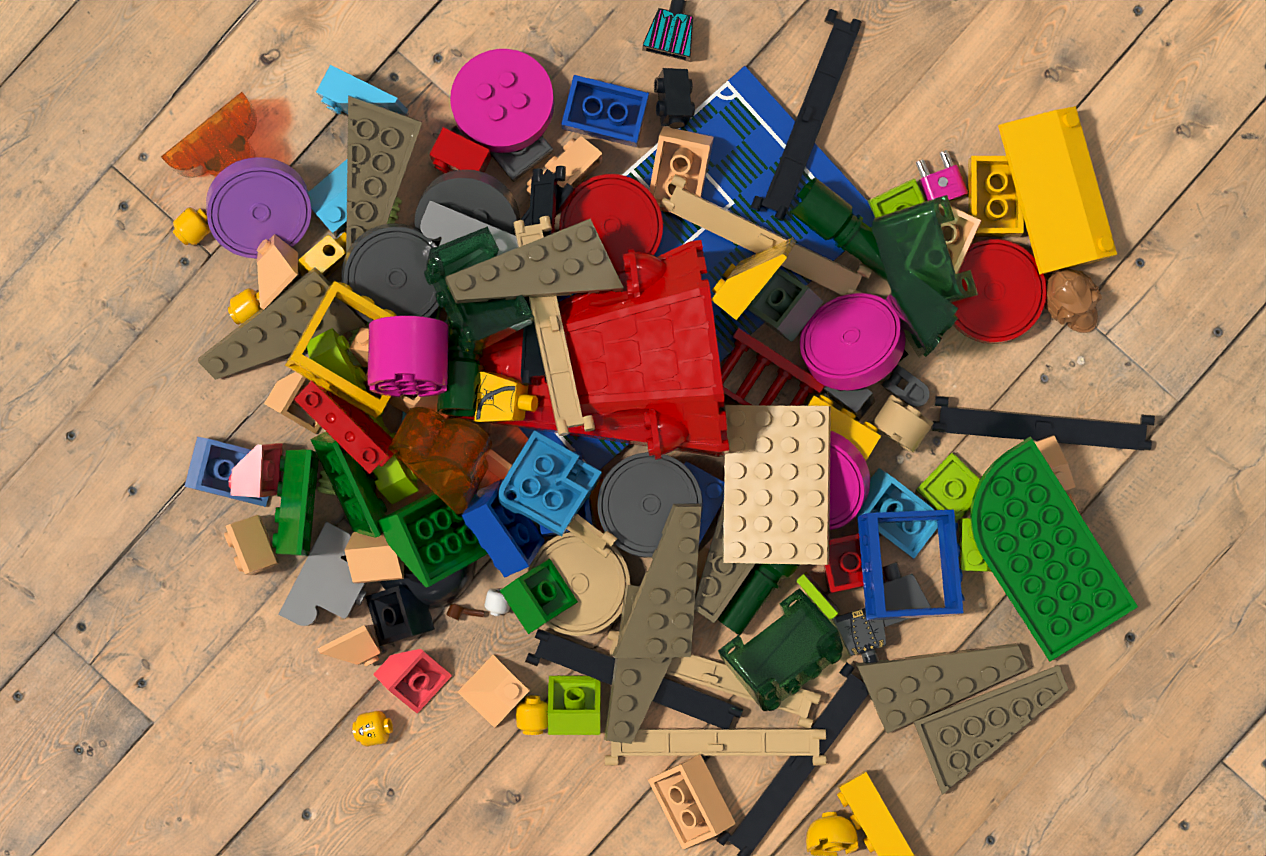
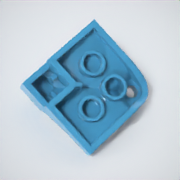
(548, 483)

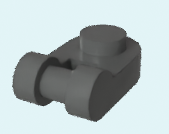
(915, 392)

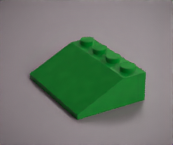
(351, 486)
(297, 502)
(427, 542)

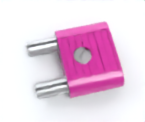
(943, 182)

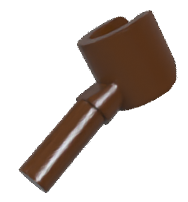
(455, 612)

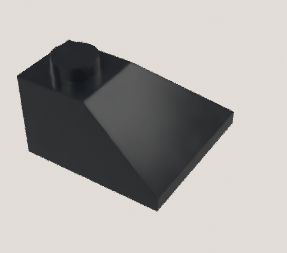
(398, 615)

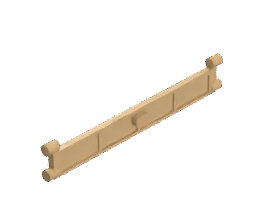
(759, 239)
(554, 345)
(578, 526)
(721, 678)
(721, 743)

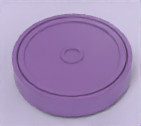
(255, 202)

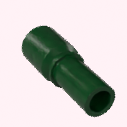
(834, 219)
(462, 381)
(753, 594)

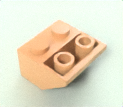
(251, 545)

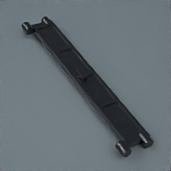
(810, 116)
(541, 204)
(1023, 425)
(602, 667)
(796, 768)

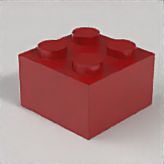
(458, 153)
(844, 564)

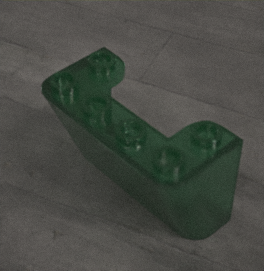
(915, 242)
(922, 313)
(475, 322)
(784, 653)

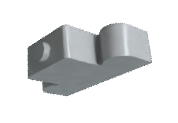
(447, 225)
(324, 581)

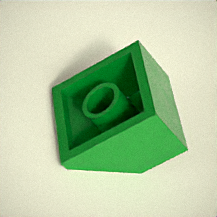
(538, 596)

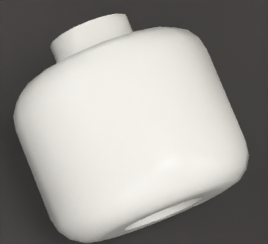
(496, 602)

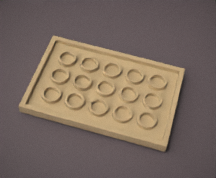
(777, 484)

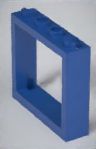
(872, 564)

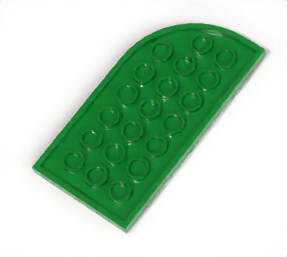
(1044, 552)

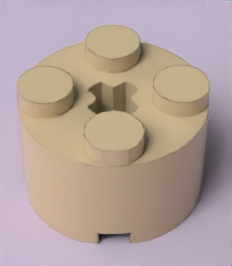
(902, 424)

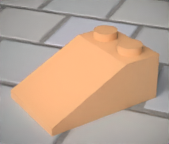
(680, 154)

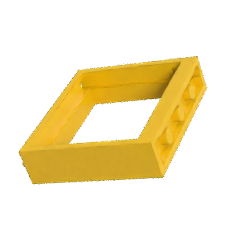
(325, 377)

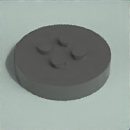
(474, 196)
(390, 268)
(639, 498)

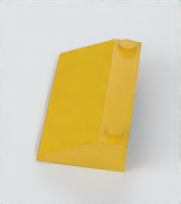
(1057, 190)
(749, 277)

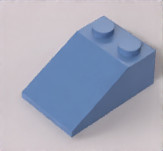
(212, 467)

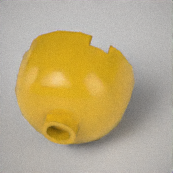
(830, 835)

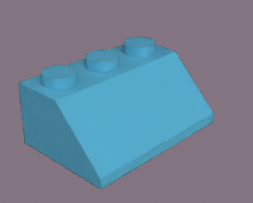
(330, 199)

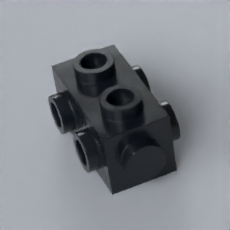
(674, 97)

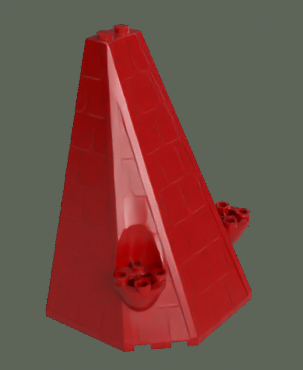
(637, 359)

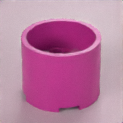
(408, 356)

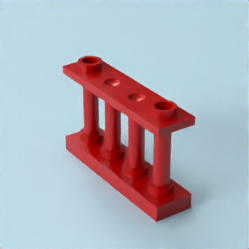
(765, 357)
(347, 426)

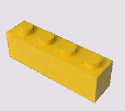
(873, 817)

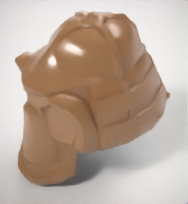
(1072, 299)

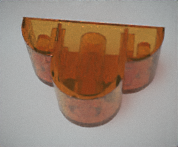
(216, 141)
(443, 454)

